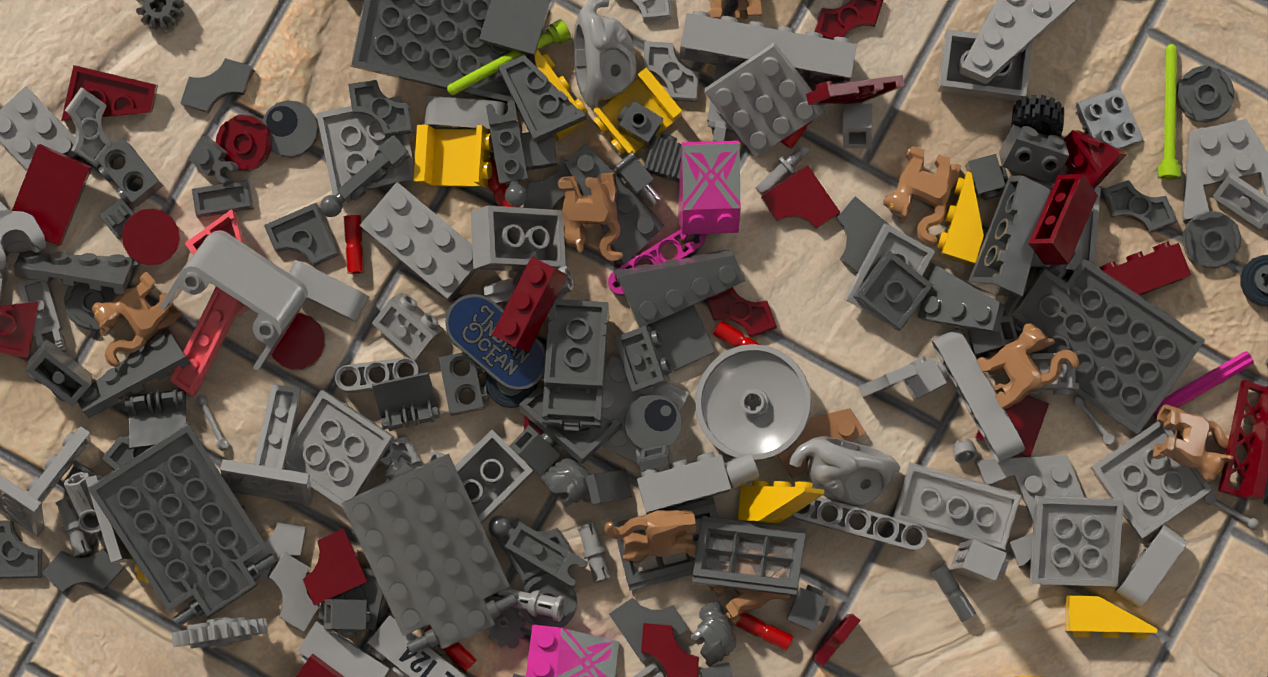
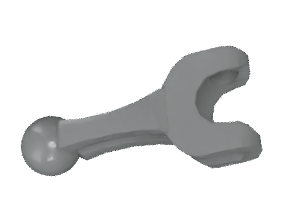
(18, 227)

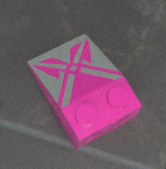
(709, 187)
(570, 654)

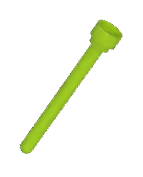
(555, 34)
(1169, 165)

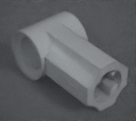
(741, 470)
(81, 499)

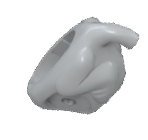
(602, 55)
(846, 469)

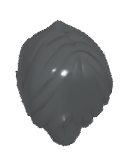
(569, 480)
(717, 633)

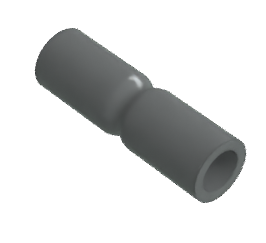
(955, 596)

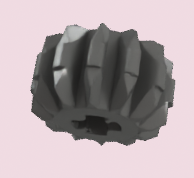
(156, 18)

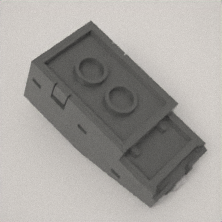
(575, 364)

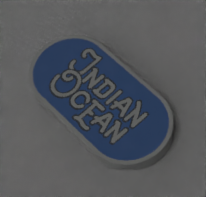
(470, 329)

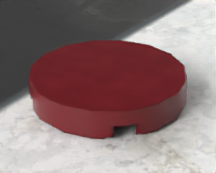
(246, 141)
(150, 237)
(301, 344)

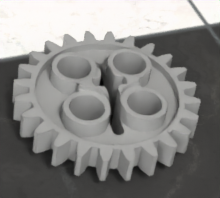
(219, 632)

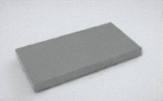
(957, 506)

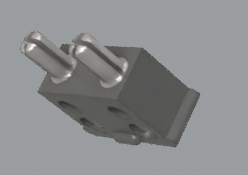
(637, 178)

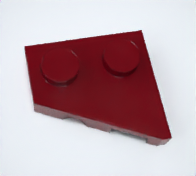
(1091, 157)

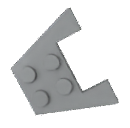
(1216, 153)
(1034, 478)

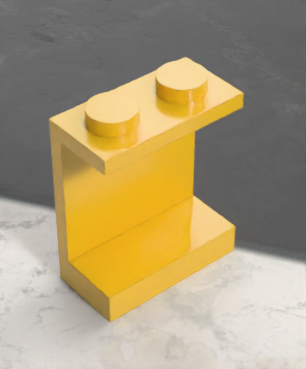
(648, 93)
(453, 157)

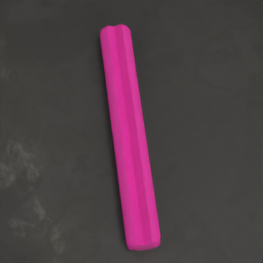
(1207, 381)

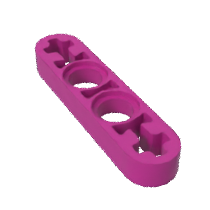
(655, 256)

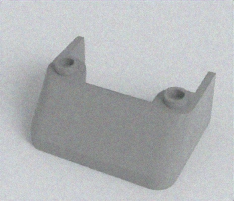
(249, 280)

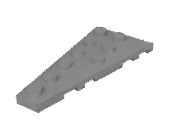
(1008, 32)

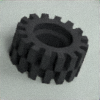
(1039, 114)

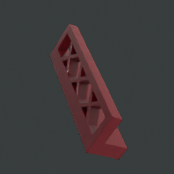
(1256, 464)

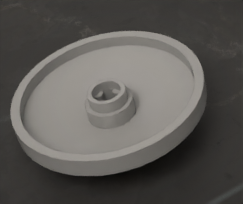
(753, 402)

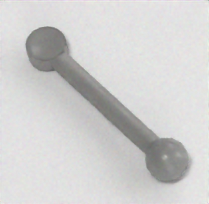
(1108, 438)
(222, 443)
(1210, 499)

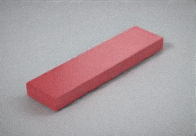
(206, 341)

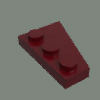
(853, 92)
(119, 93)
(18, 328)

